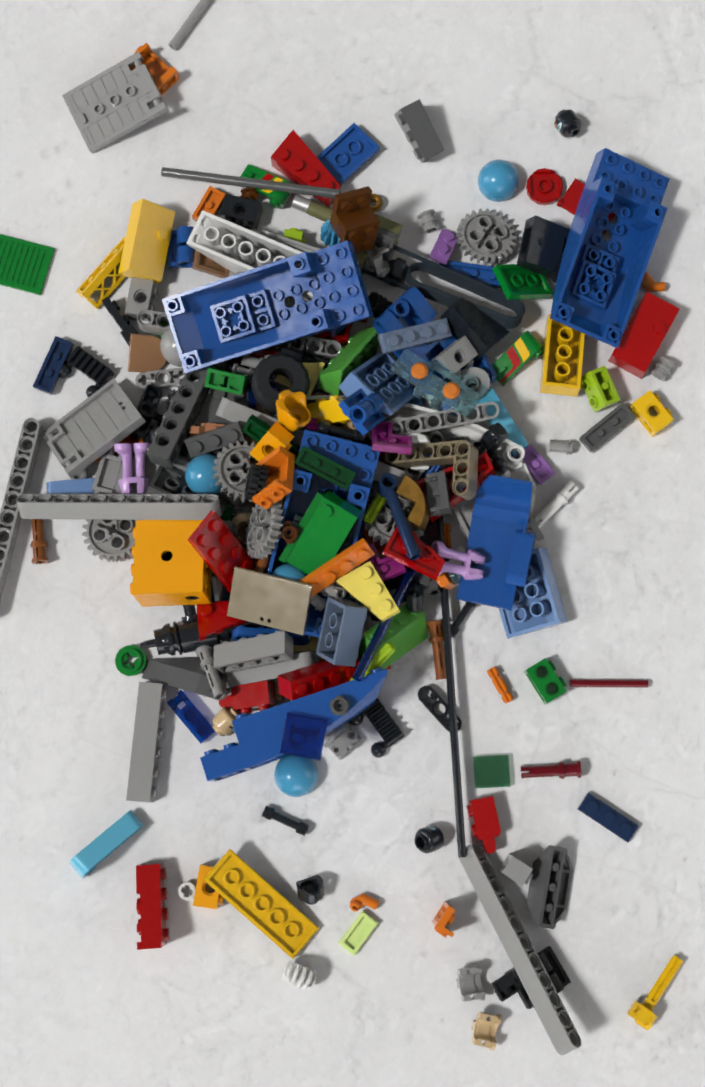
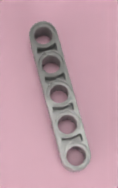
(268, 672)

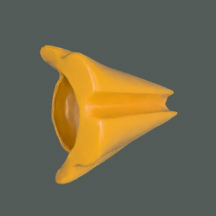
(292, 410)

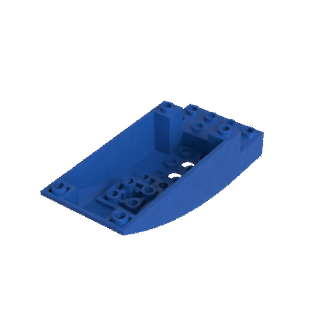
(603, 276)
(250, 311)
(348, 453)
(262, 732)

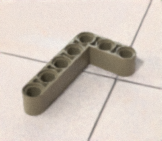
(439, 457)

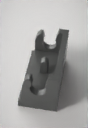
(438, 493)

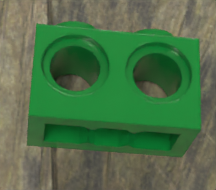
(226, 380)
(540, 683)

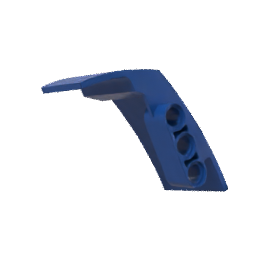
(500, 535)

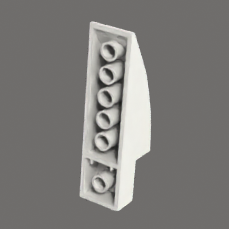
(236, 246)

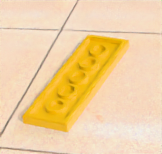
(261, 903)

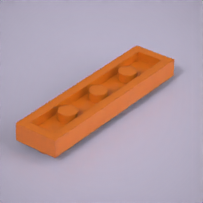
(338, 566)

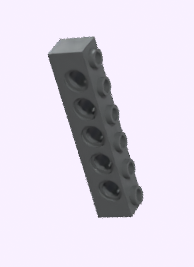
(179, 402)

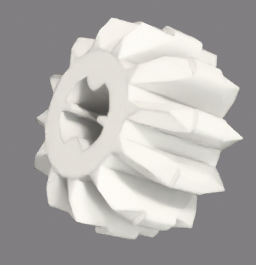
(299, 975)

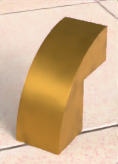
(413, 493)

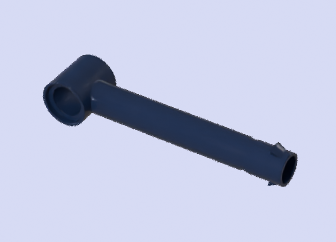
(391, 496)

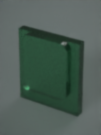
(491, 771)

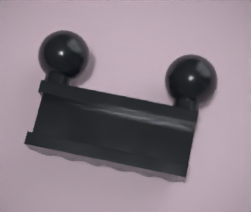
(89, 367)
(384, 726)

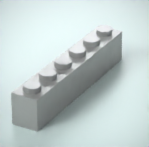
(146, 742)

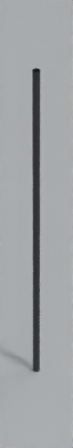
(452, 709)

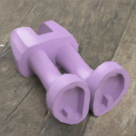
(140, 451)
(467, 558)

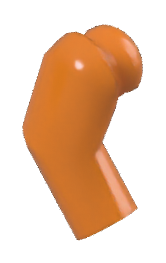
(650, 285)
(362, 900)

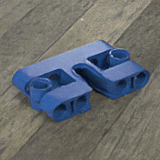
(412, 311)

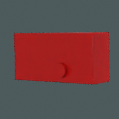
(644, 335)

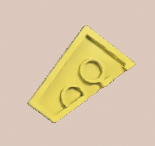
(369, 590)

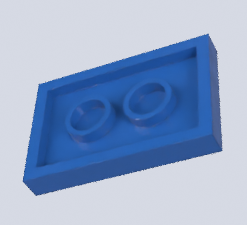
(348, 153)

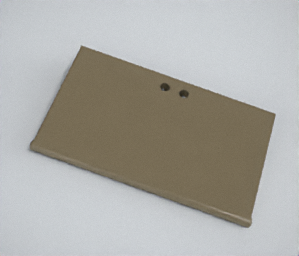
(274, 599)

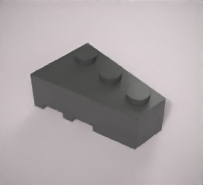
(419, 131)

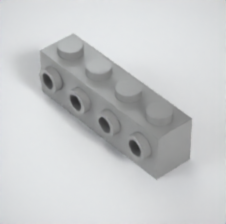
(253, 652)

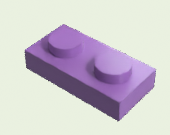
(444, 246)
(537, 465)

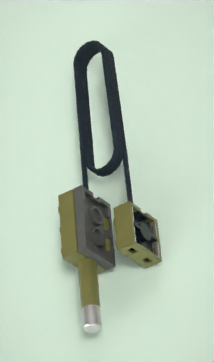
(388, 234)

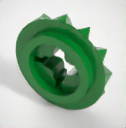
(122, 657)

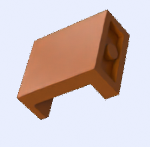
(162, 74)
(279, 477)

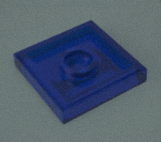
(303, 736)

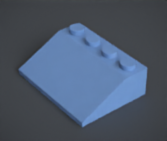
(376, 377)
(536, 604)

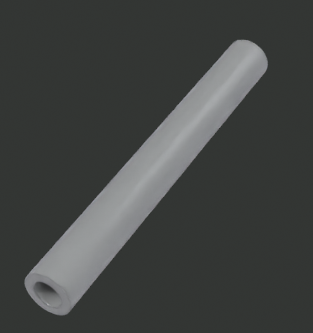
(189, 23)

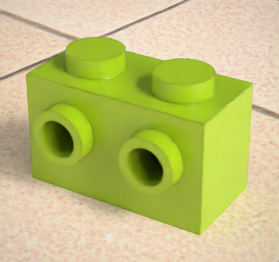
(599, 389)

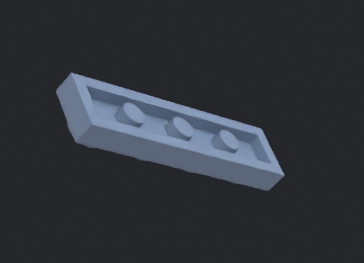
(414, 335)

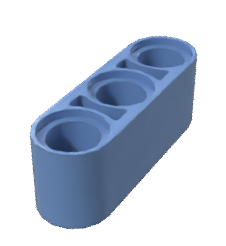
(75, 486)

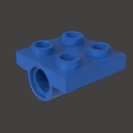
(179, 253)
(363, 410)

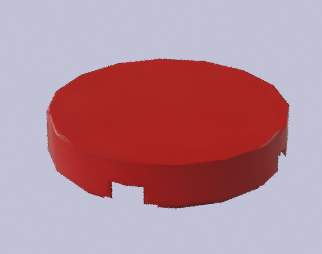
(544, 186)

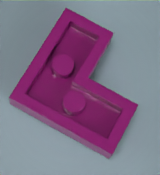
(385, 441)
(387, 567)

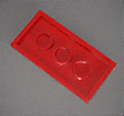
(220, 548)

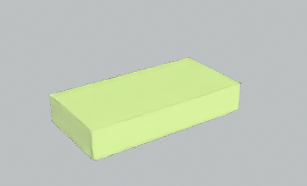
(358, 932)

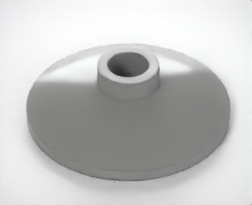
(476, 377)

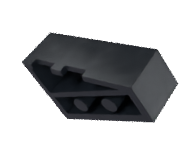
(477, 326)

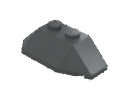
(550, 886)

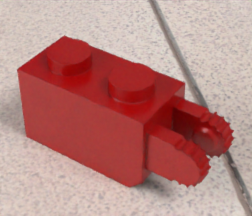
(250, 697)
(485, 822)

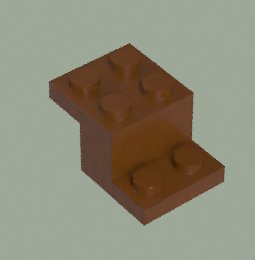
(355, 219)

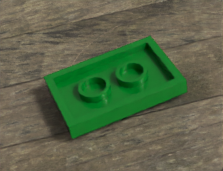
(521, 283)

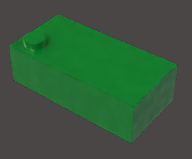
(324, 533)

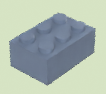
(341, 631)

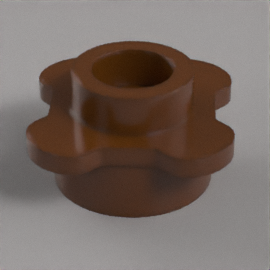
(249, 193)
(294, 531)

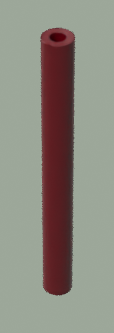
(608, 683)

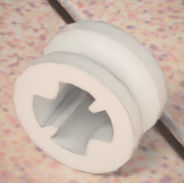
(182, 894)

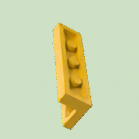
(100, 273)

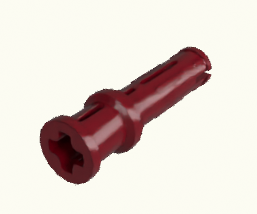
(562, 770)

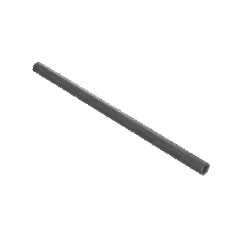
(249, 182)

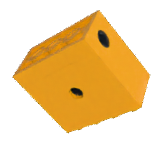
(167, 565)

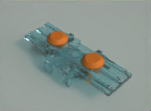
(419, 373)

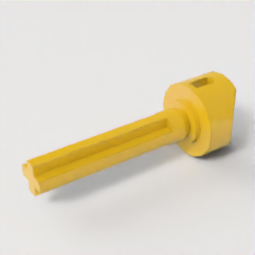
(643, 1012)

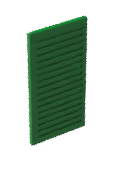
(24, 264)

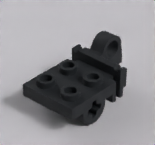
(511, 983)

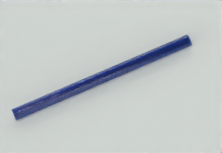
(382, 627)

